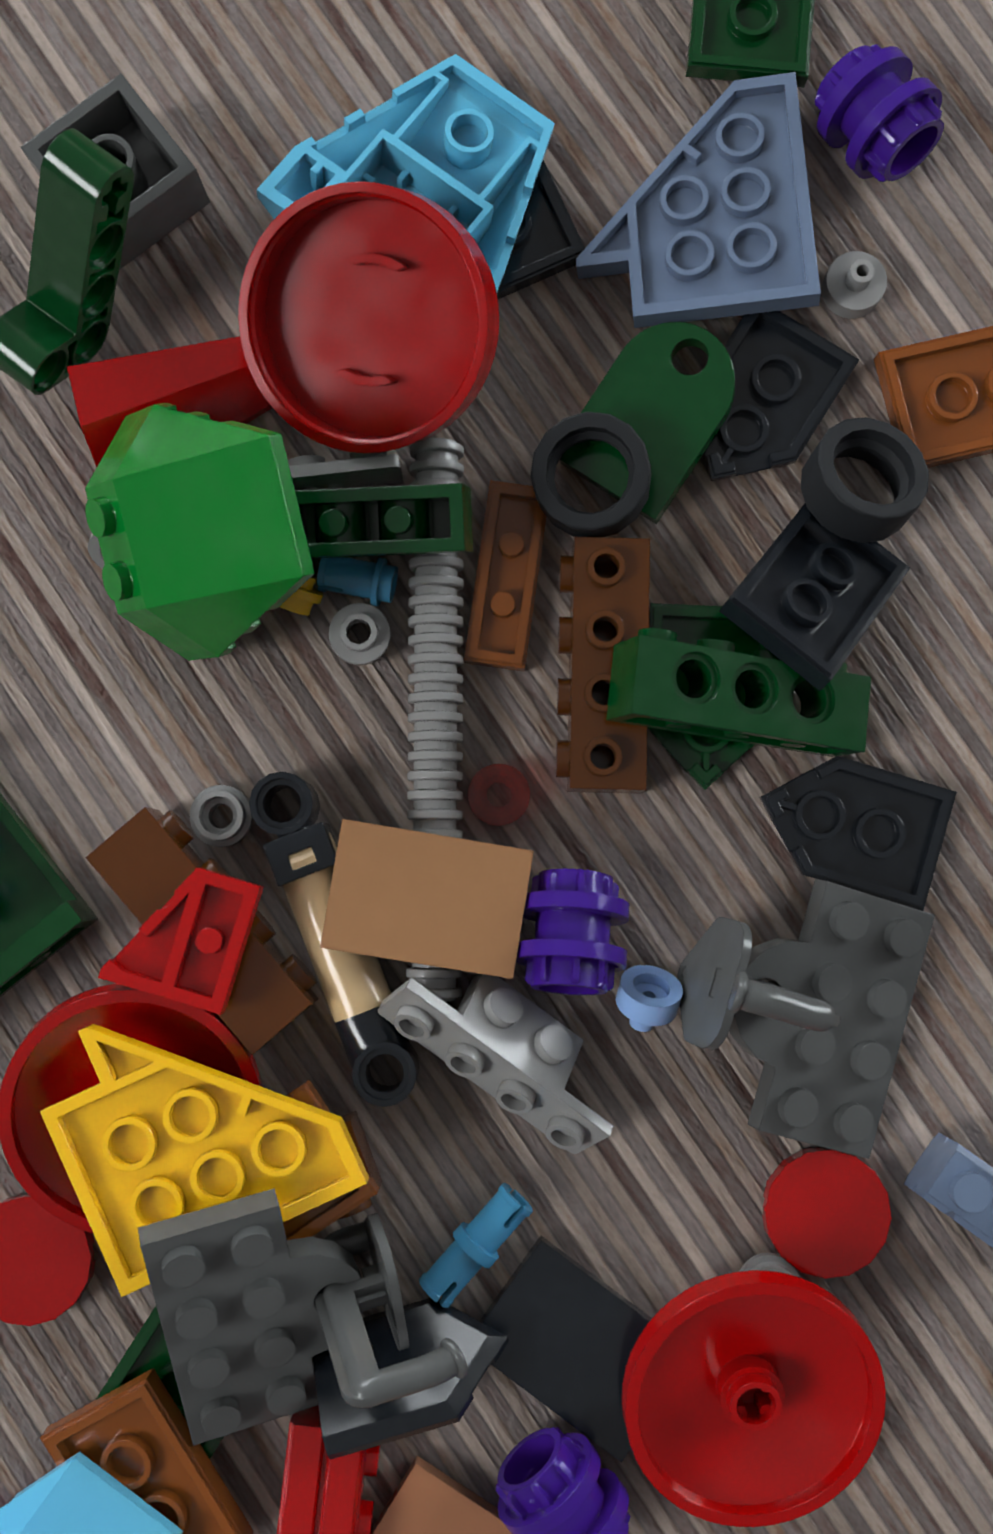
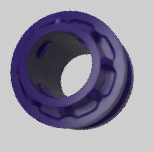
(879, 112)
(573, 932)
(558, 1487)

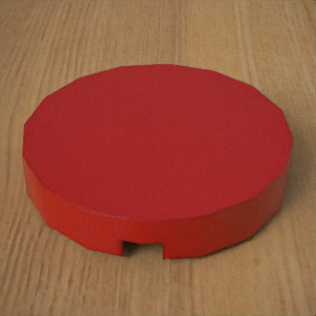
(826, 1212)
(41, 1263)

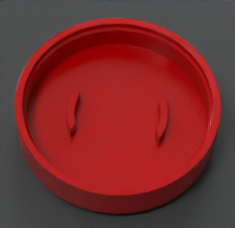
(368, 317)

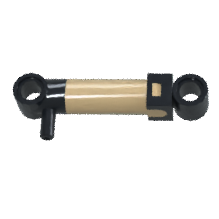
(350, 981)

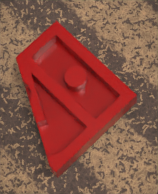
(191, 943)

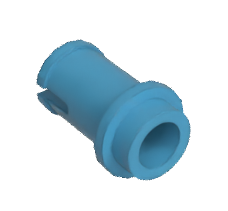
(358, 578)

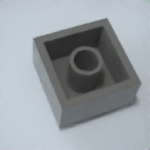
(165, 180)

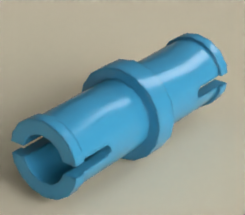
(475, 1245)

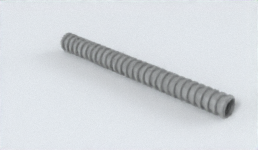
(435, 685)

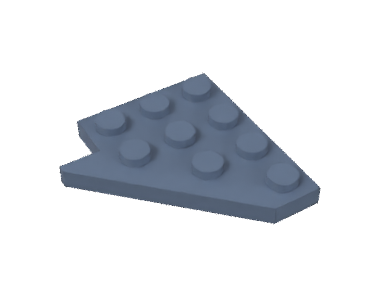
(720, 217)

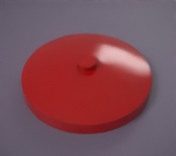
(56, 1065)
(753, 1398)

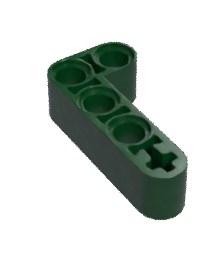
(72, 263)

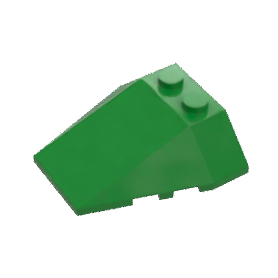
(196, 527)

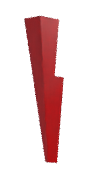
(193, 377)

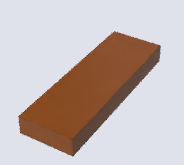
(506, 578)

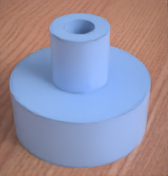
(648, 996)

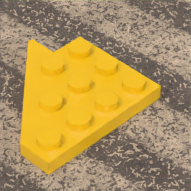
(183, 1138)

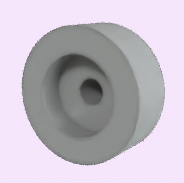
(854, 284)

